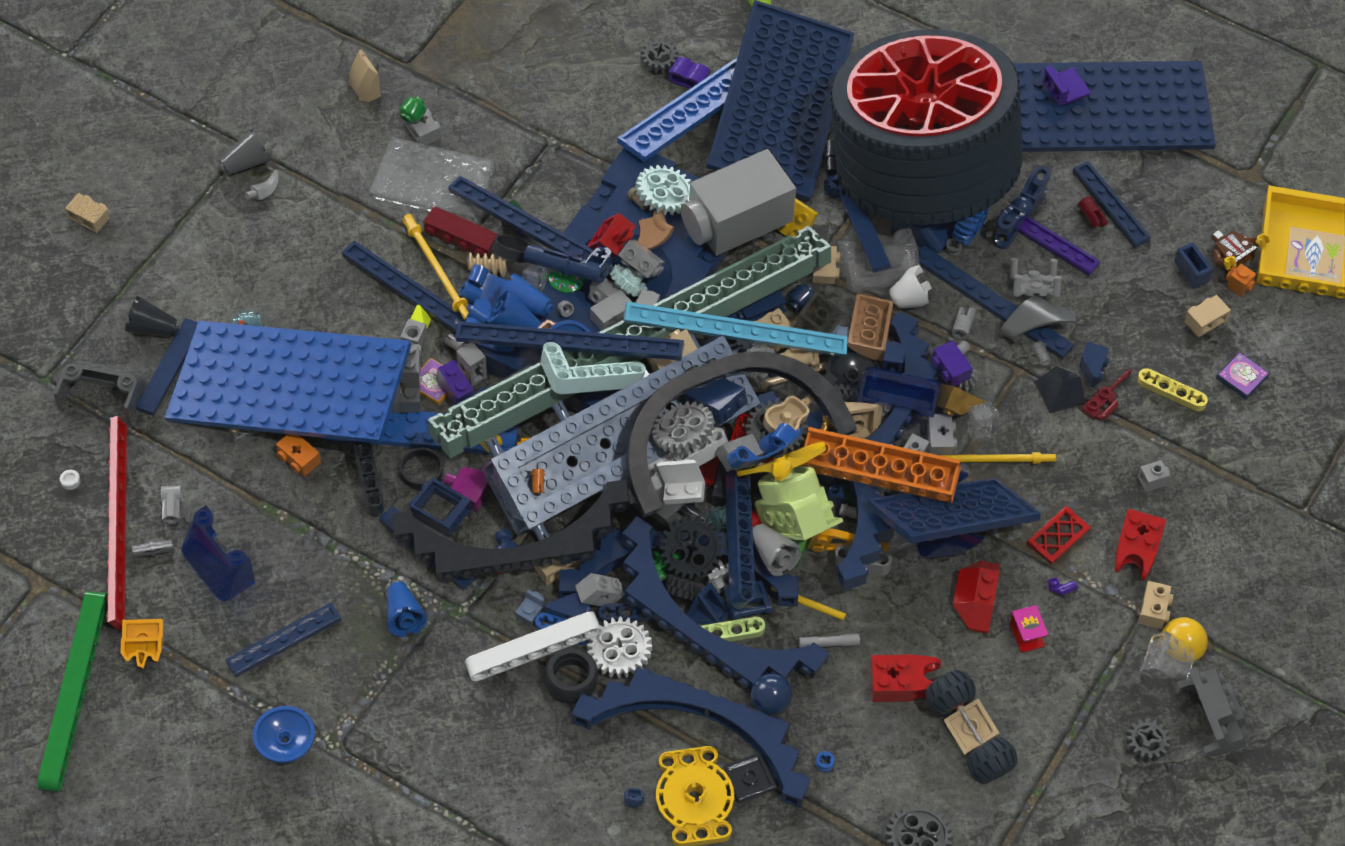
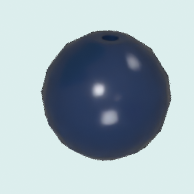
(771, 694)

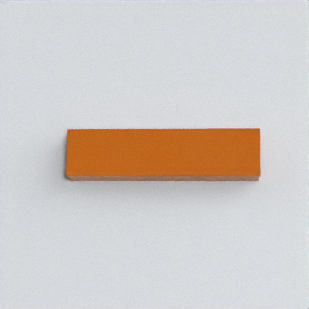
(884, 465)

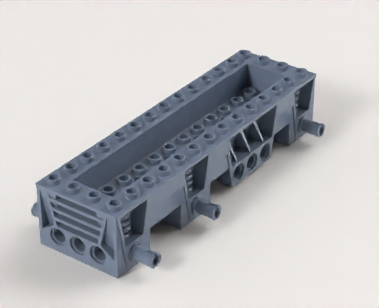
(580, 438)

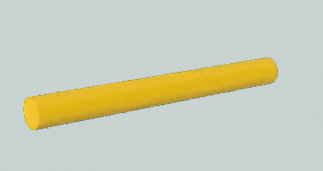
(820, 607)

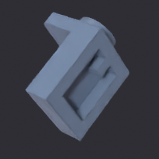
(530, 607)

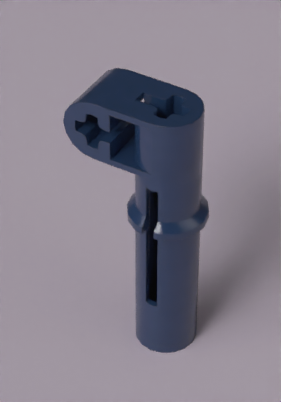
(593, 269)

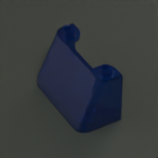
(222, 573)

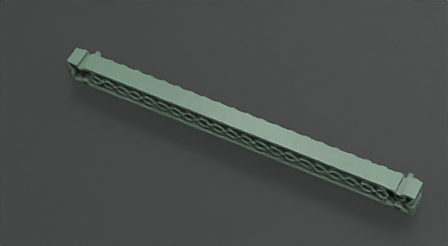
(716, 295)

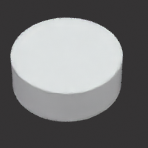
(70, 479)

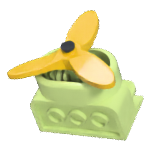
(792, 495)

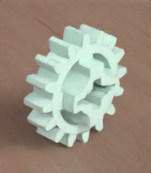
(627, 280)

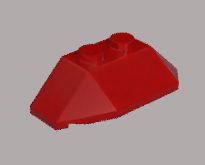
(976, 594)

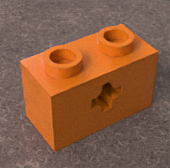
(298, 454)

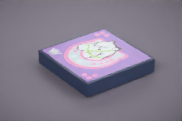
(1242, 375)

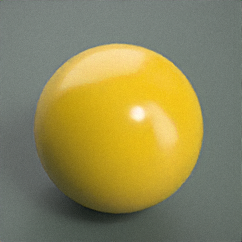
(1190, 632)

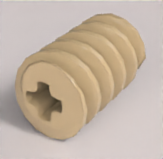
(492, 264)

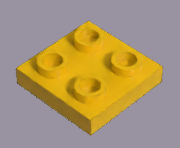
(803, 217)

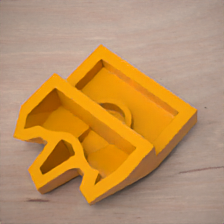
(142, 639)

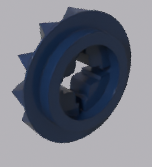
(830, 186)

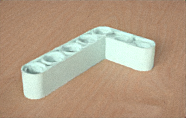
(586, 378)

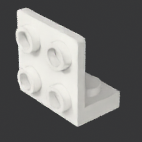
(682, 481)

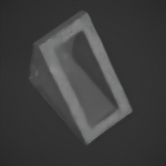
(536, 276)

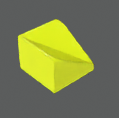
(421, 316)

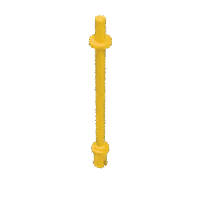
(415, 230)

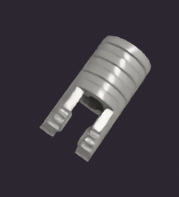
(963, 323)

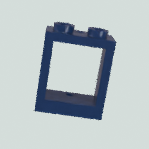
(462, 508)

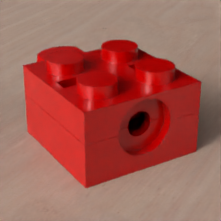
(613, 234)

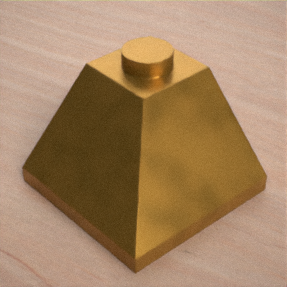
(956, 400)

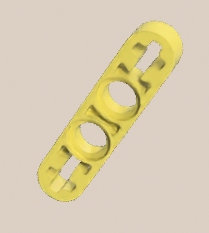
(1170, 392)

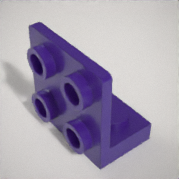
(1065, 85)

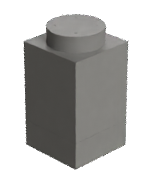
(739, 203)

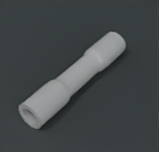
(842, 640)

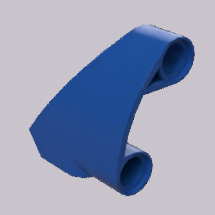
(481, 286)

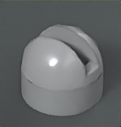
(570, 308)

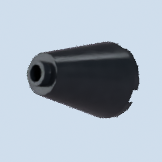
(150, 319)

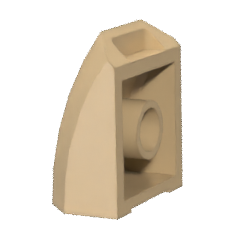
(364, 78)
(866, 417)

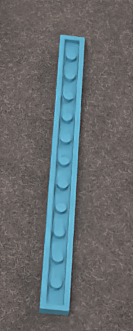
(735, 329)

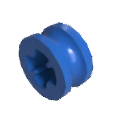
(825, 756)

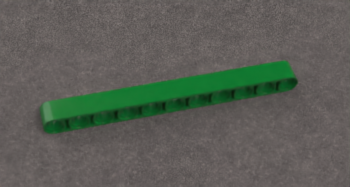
(72, 692)

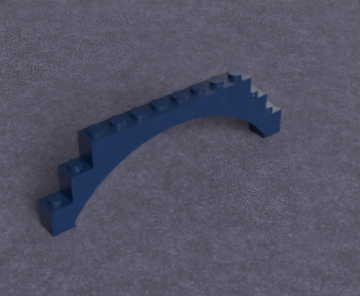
(904, 331)
(870, 527)
(614, 553)
(736, 660)
(660, 692)

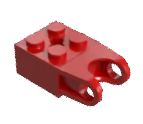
(1139, 541)
(901, 677)

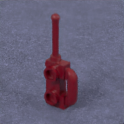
(1104, 396)

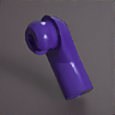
(1061, 589)

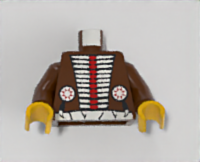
(1235, 248)

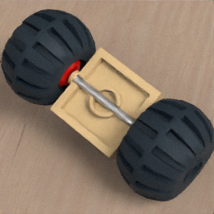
(971, 726)

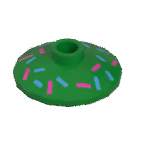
(563, 283)

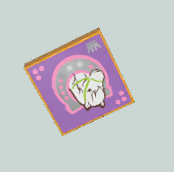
(429, 385)

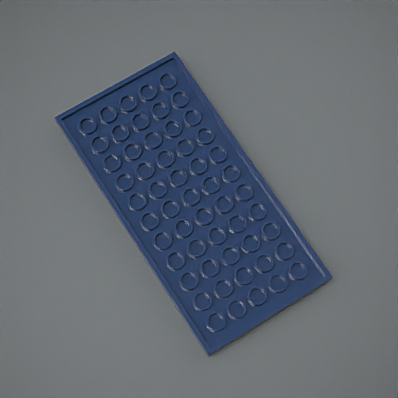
(781, 94)
(1128, 108)

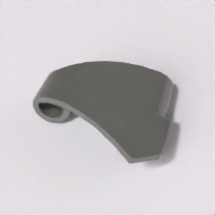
(1033, 314)

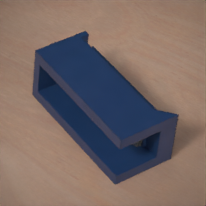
(762, 306)

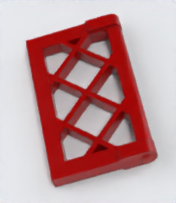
(1042, 549)

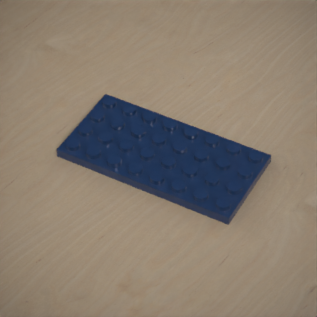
(974, 508)

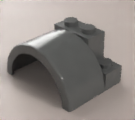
(410, 381)

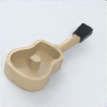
(791, 411)

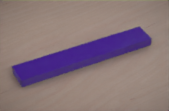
(1058, 246)

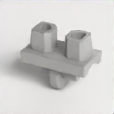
(719, 576)

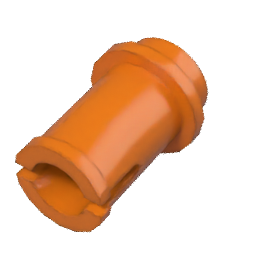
(537, 480)

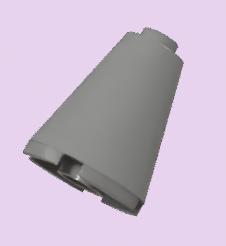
(775, 549)

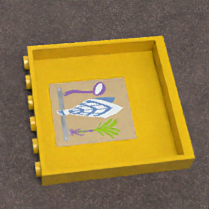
(1304, 242)

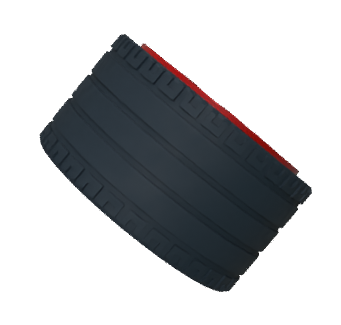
(927, 81)

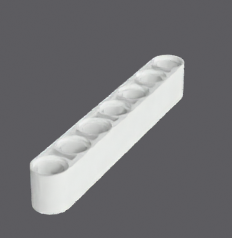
(701, 455)
(532, 646)

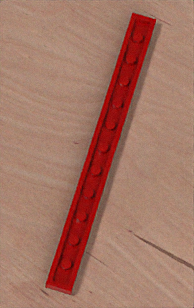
(117, 523)

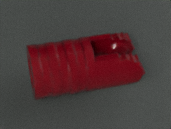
(1092, 212)

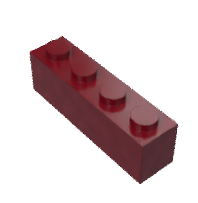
(459, 232)

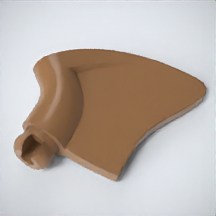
(654, 231)

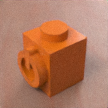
(1240, 280)

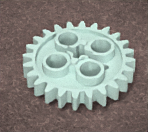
(663, 189)

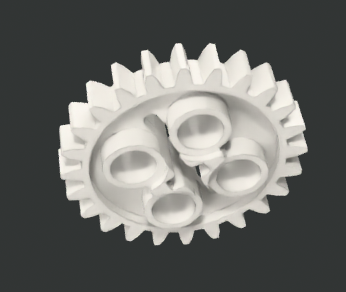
(623, 662)

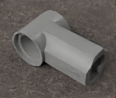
(171, 498)

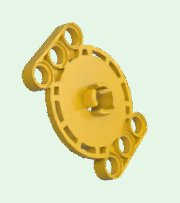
(681, 807)

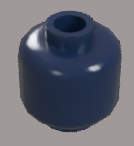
(800, 296)

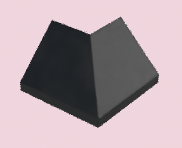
(1061, 389)

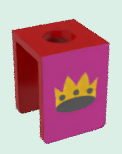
(1028, 629)

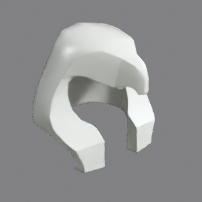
(908, 290)

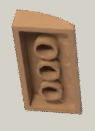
(870, 326)

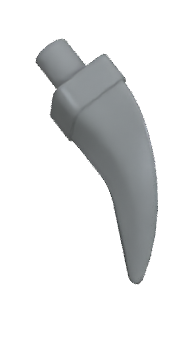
(264, 189)

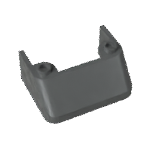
(124, 379)

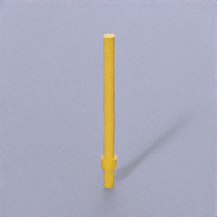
(1035, 458)

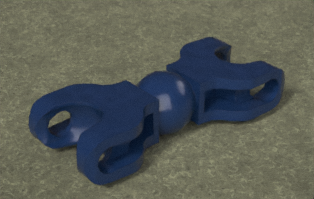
(1022, 207)

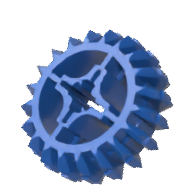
(968, 228)

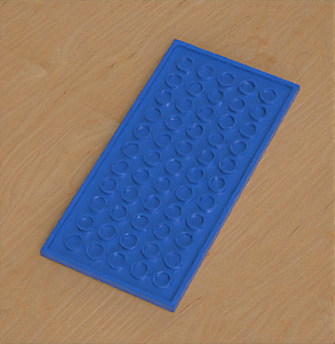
(289, 381)

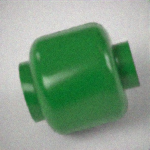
(412, 110)

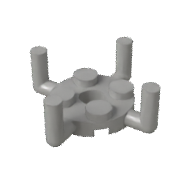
(1035, 282)

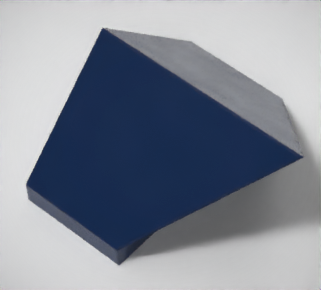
(708, 607)

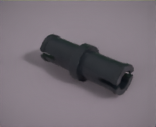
(830, 158)

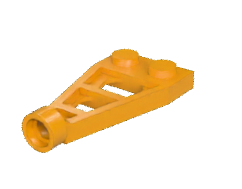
(823, 540)

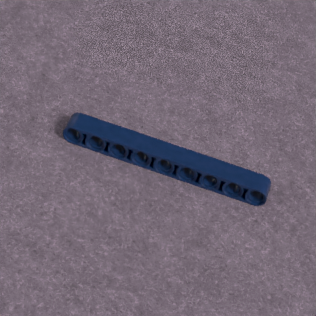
(739, 539)

